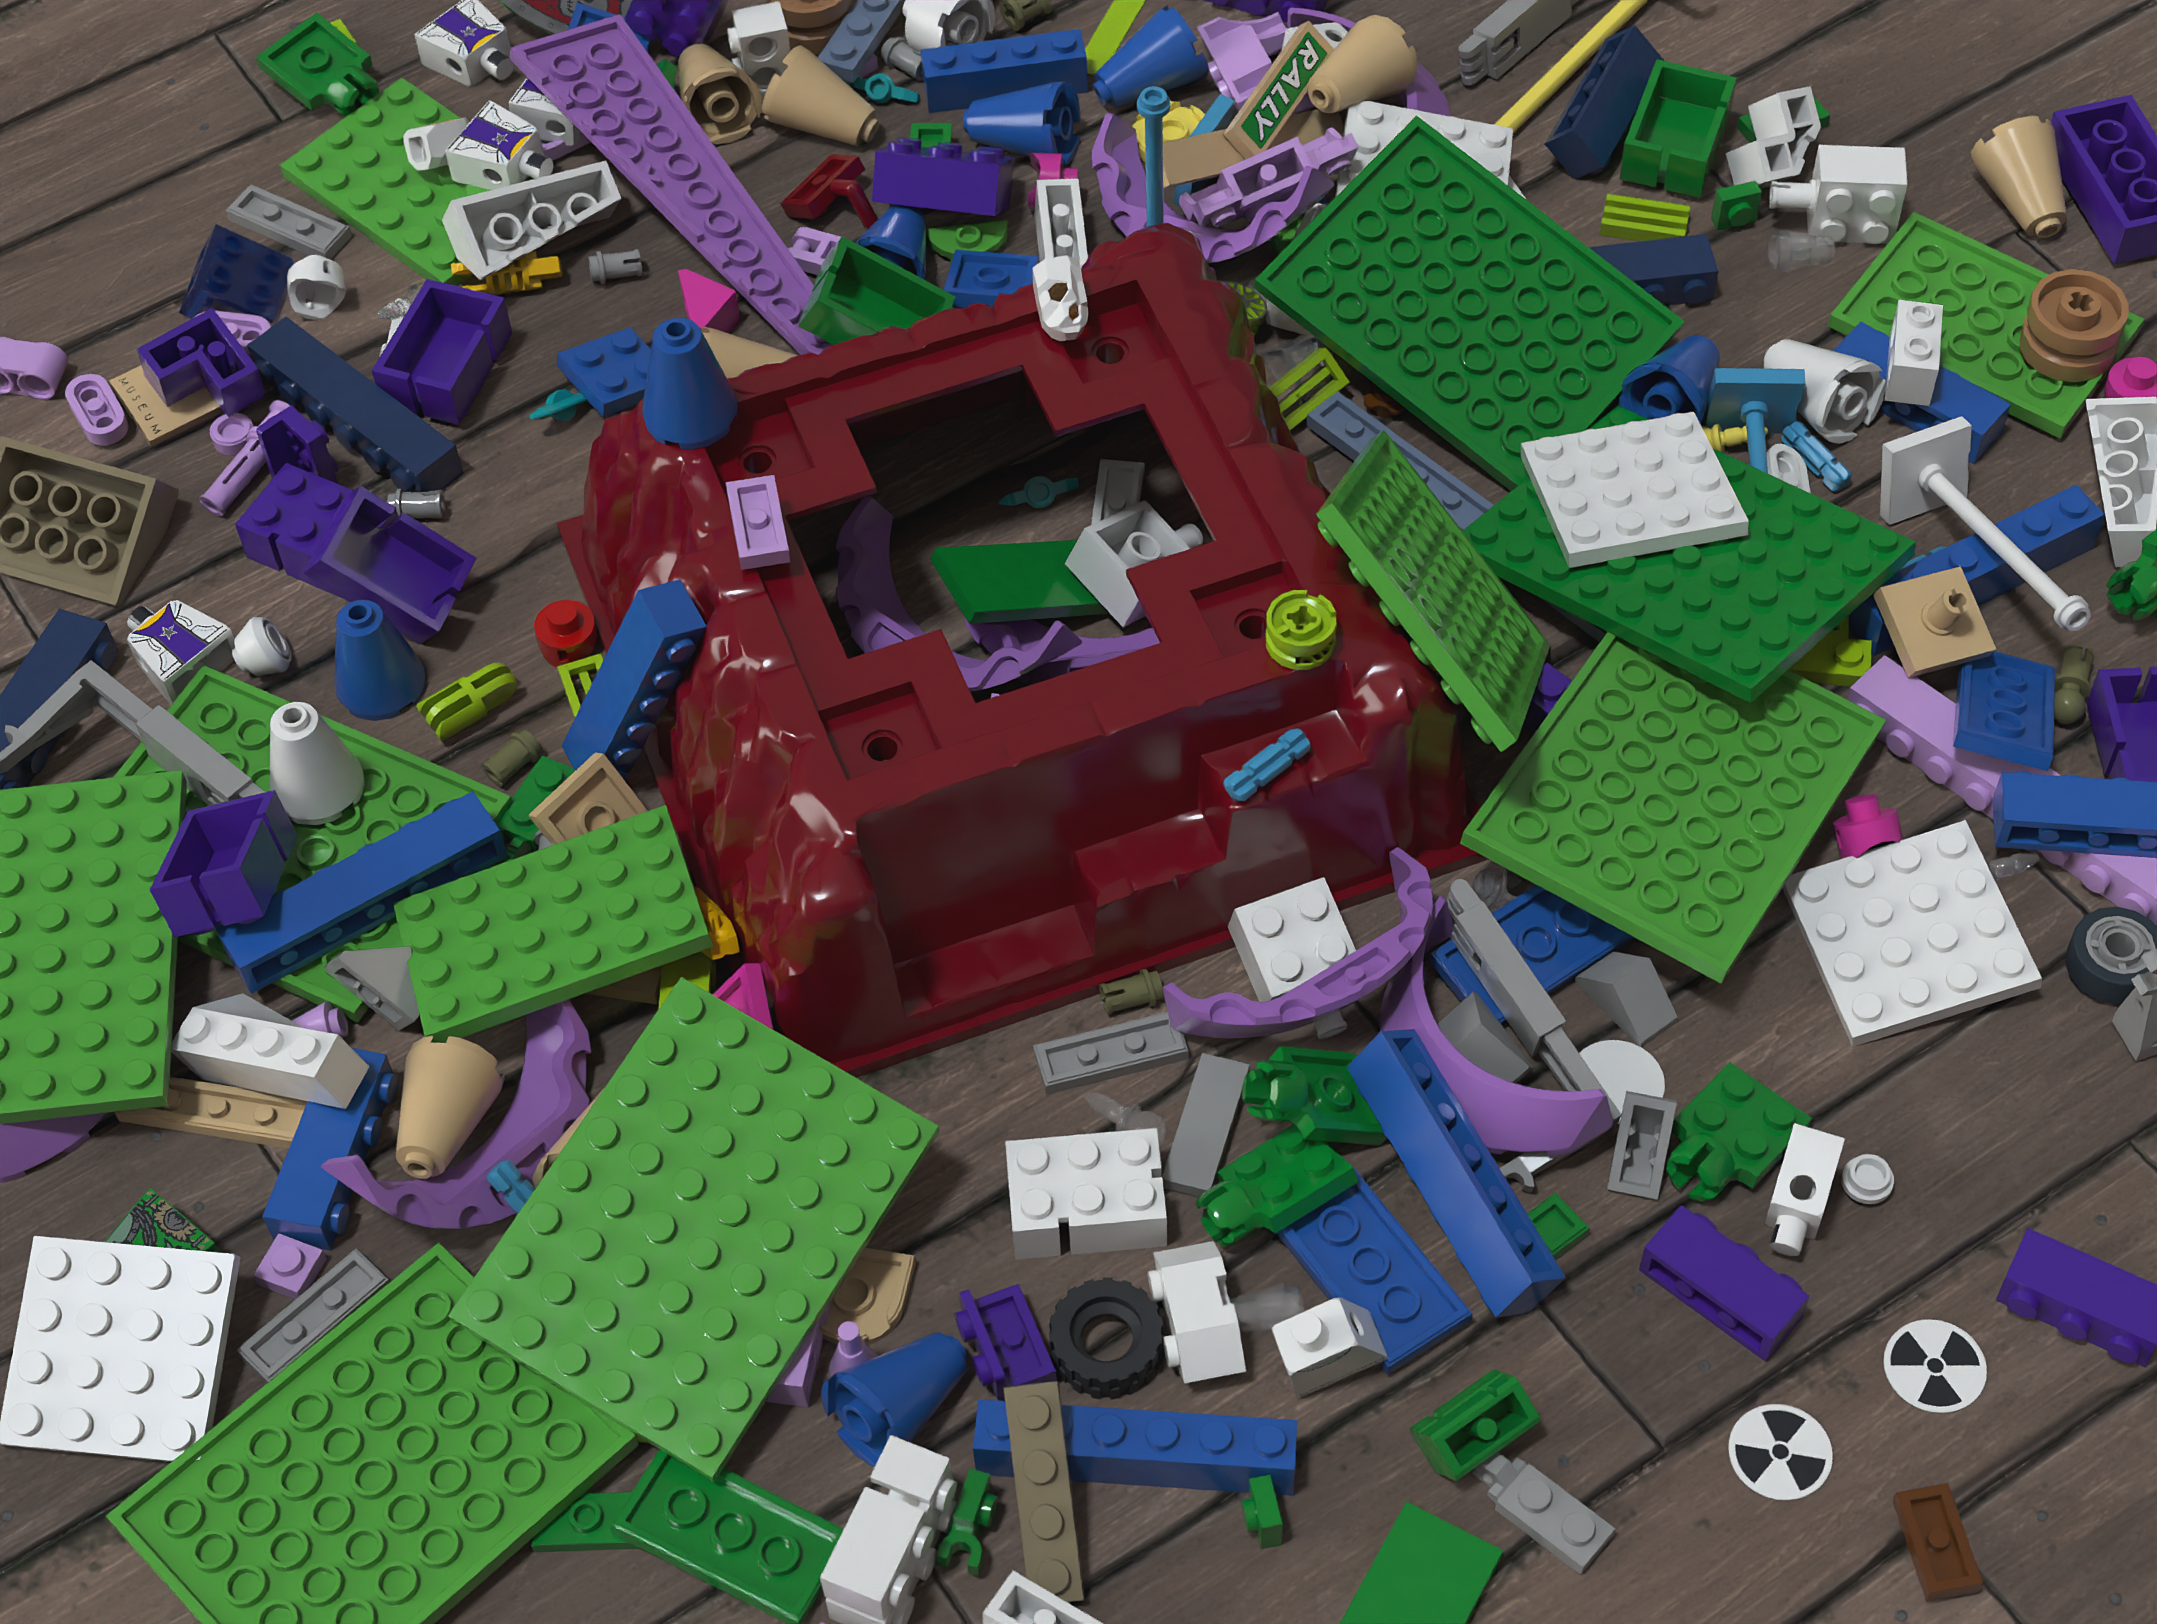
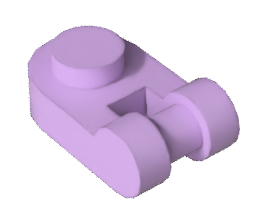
(810, 240)

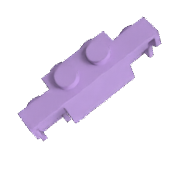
(1242, 54)
(1267, 178)

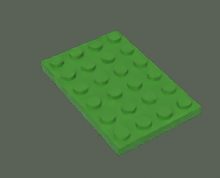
(366, 180)
(1982, 316)
(551, 926)

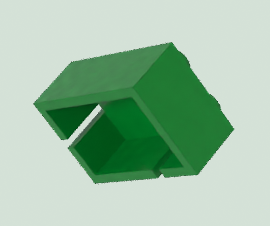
(1678, 128)
(864, 294)

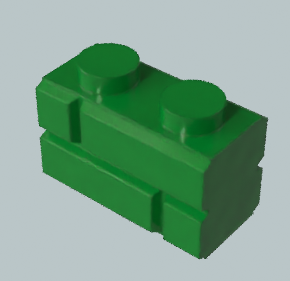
(1475, 1424)

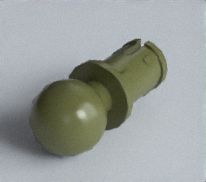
(2072, 684)

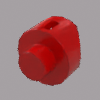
(566, 627)

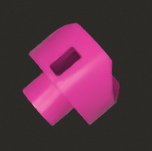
(1049, 167)
(2132, 378)
(1865, 826)

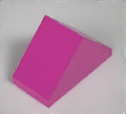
(709, 302)

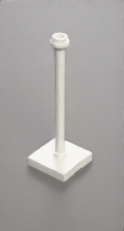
(1932, 472)

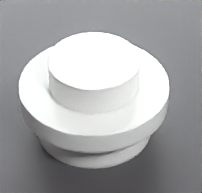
(1867, 1179)

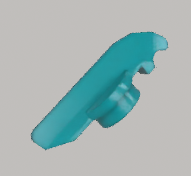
(882, 89)
(559, 406)
(1039, 492)

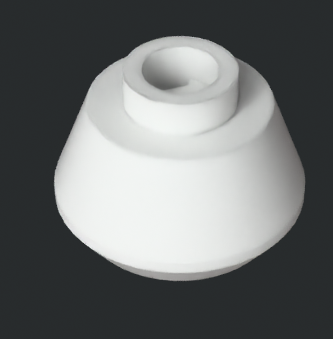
(261, 648)

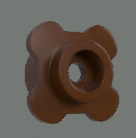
(1381, 403)

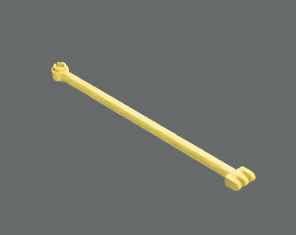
(1569, 64)

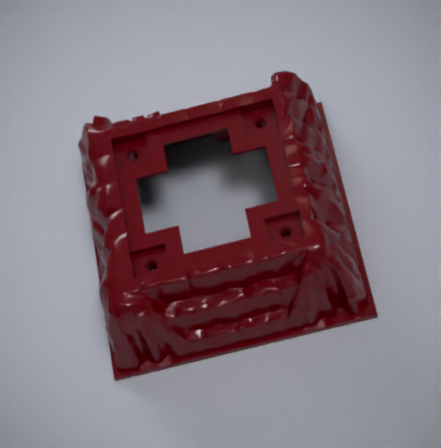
(1060, 824)

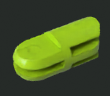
(467, 699)

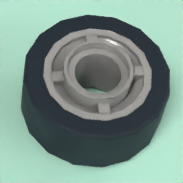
(2092, 950)

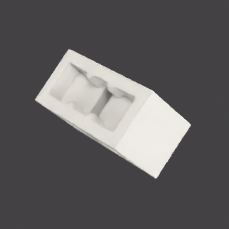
(761, 42)
(1914, 352)

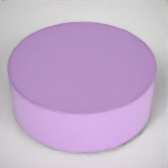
(230, 433)

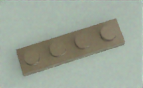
(1044, 1488)

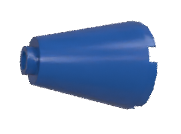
(1154, 56)
(1027, 120)
(899, 238)
(1673, 380)
(686, 388)
(374, 664)
(893, 1393)

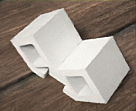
(1783, 131)
(1201, 1319)

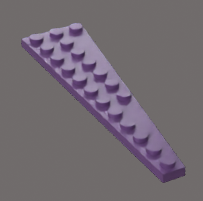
(642, 126)

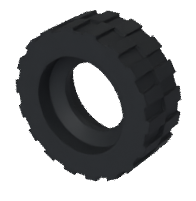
(1106, 1377)

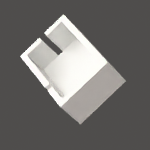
(1096, 1182)
(891, 1537)

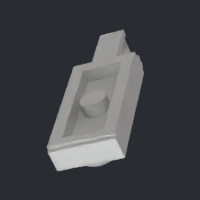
(1545, 1511)

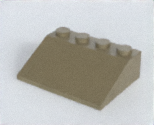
(78, 521)

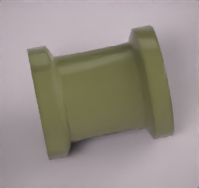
(1016, 16)

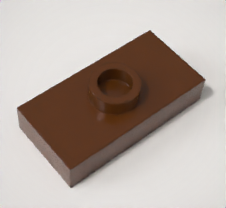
(1937, 1542)

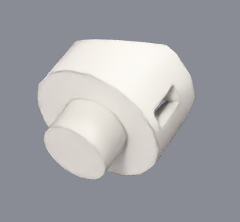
(320, 282)

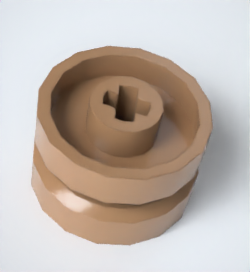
(813, 21)
(2073, 325)

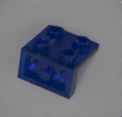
(237, 275)

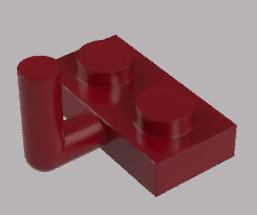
(830, 179)

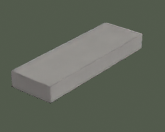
(288, 223)
(1109, 1053)
(1205, 1125)
(312, 1315)

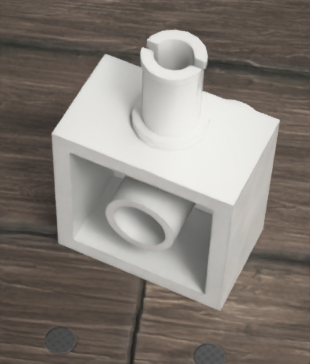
(1851, 195)
(1120, 543)
(1290, 941)

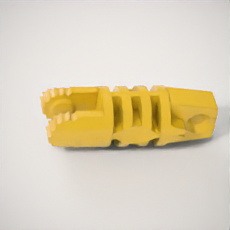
(518, 276)
(719, 927)

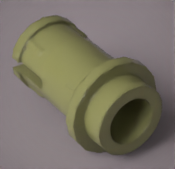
(512, 757)
(1132, 991)

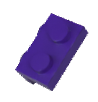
(298, 442)
(1005, 1340)

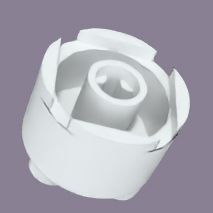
(947, 22)

